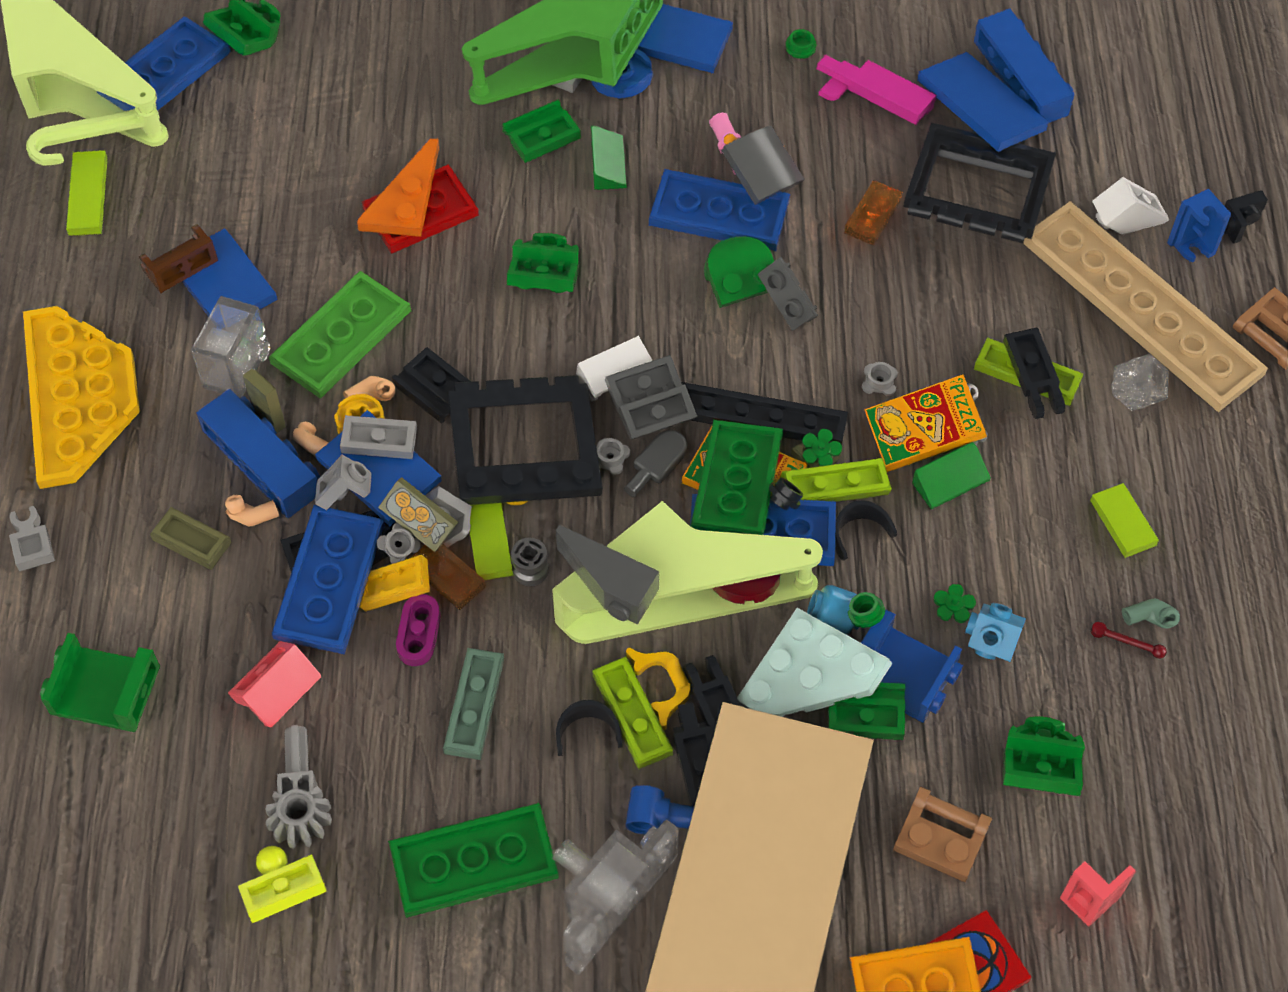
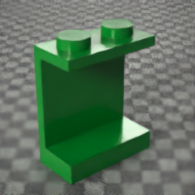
(99, 685)

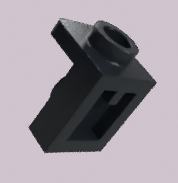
(1244, 211)

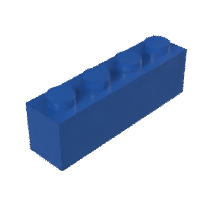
(1023, 64)
(258, 452)

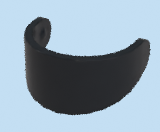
(861, 510)
(585, 709)

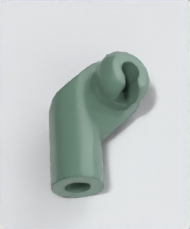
(1153, 611)

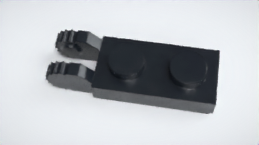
(1034, 370)
(710, 694)

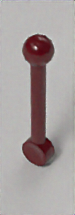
(1099, 630)

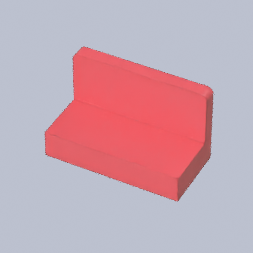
(276, 683)
(1091, 895)

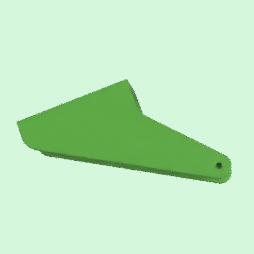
(584, 39)

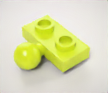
(280, 884)

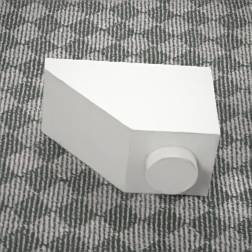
(1128, 208)

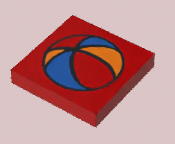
(994, 958)

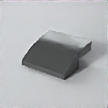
(762, 164)
(650, 397)

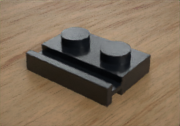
(427, 383)

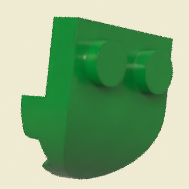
(245, 25)
(544, 263)
(734, 269)
(1043, 757)

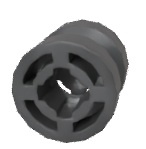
(529, 570)

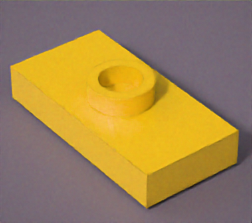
(396, 583)

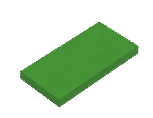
(340, 334)

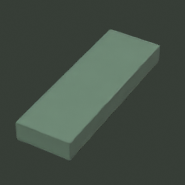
(473, 704)

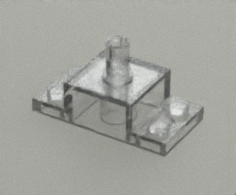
(610, 886)

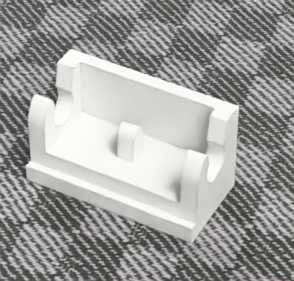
(614, 360)

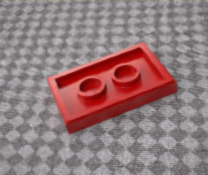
(447, 207)

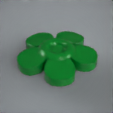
(820, 448)
(954, 604)

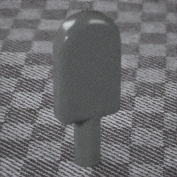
(657, 460)

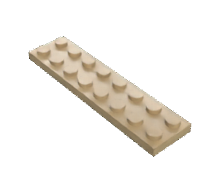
(1145, 306)

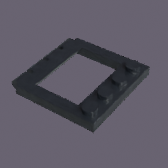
(974, 150)
(524, 480)

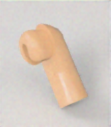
(377, 387)
(306, 438)
(247, 514)

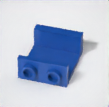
(915, 665)

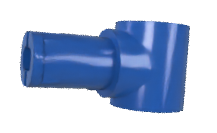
(650, 808)

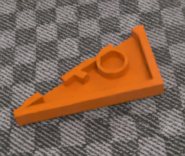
(405, 200)

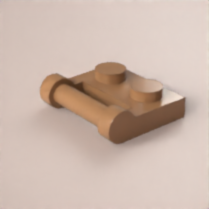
(1273, 313)
(937, 845)

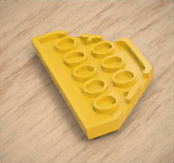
(78, 393)

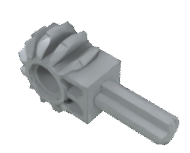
(296, 792)

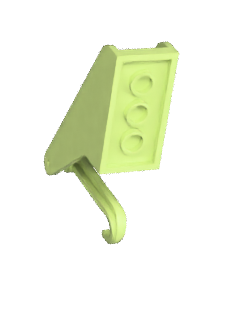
(62, 68)

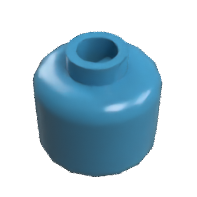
(832, 607)

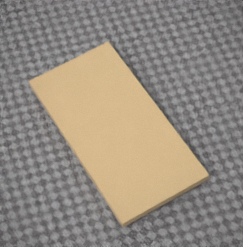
(761, 857)

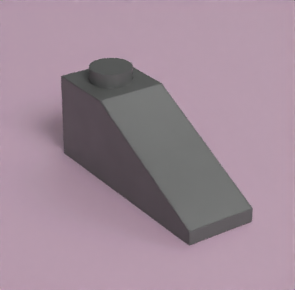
(615, 579)

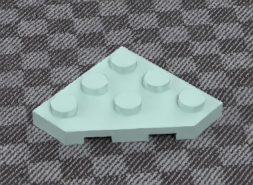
(812, 669)

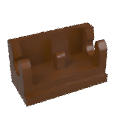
(181, 261)

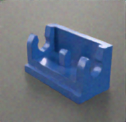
(1199, 225)

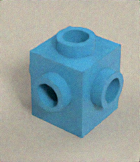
(994, 631)

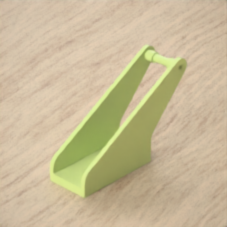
(688, 568)

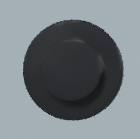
(785, 494)

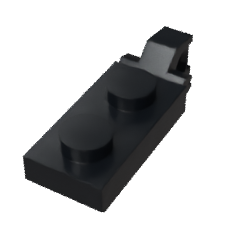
(692, 746)

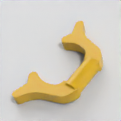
(671, 663)

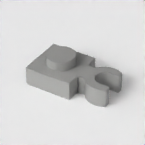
(31, 542)

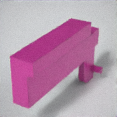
(877, 86)

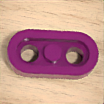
(418, 632)

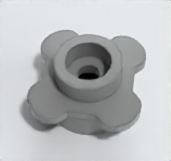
(882, 371)
(612, 447)
(398, 533)

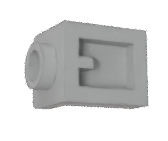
(339, 478)
(455, 508)

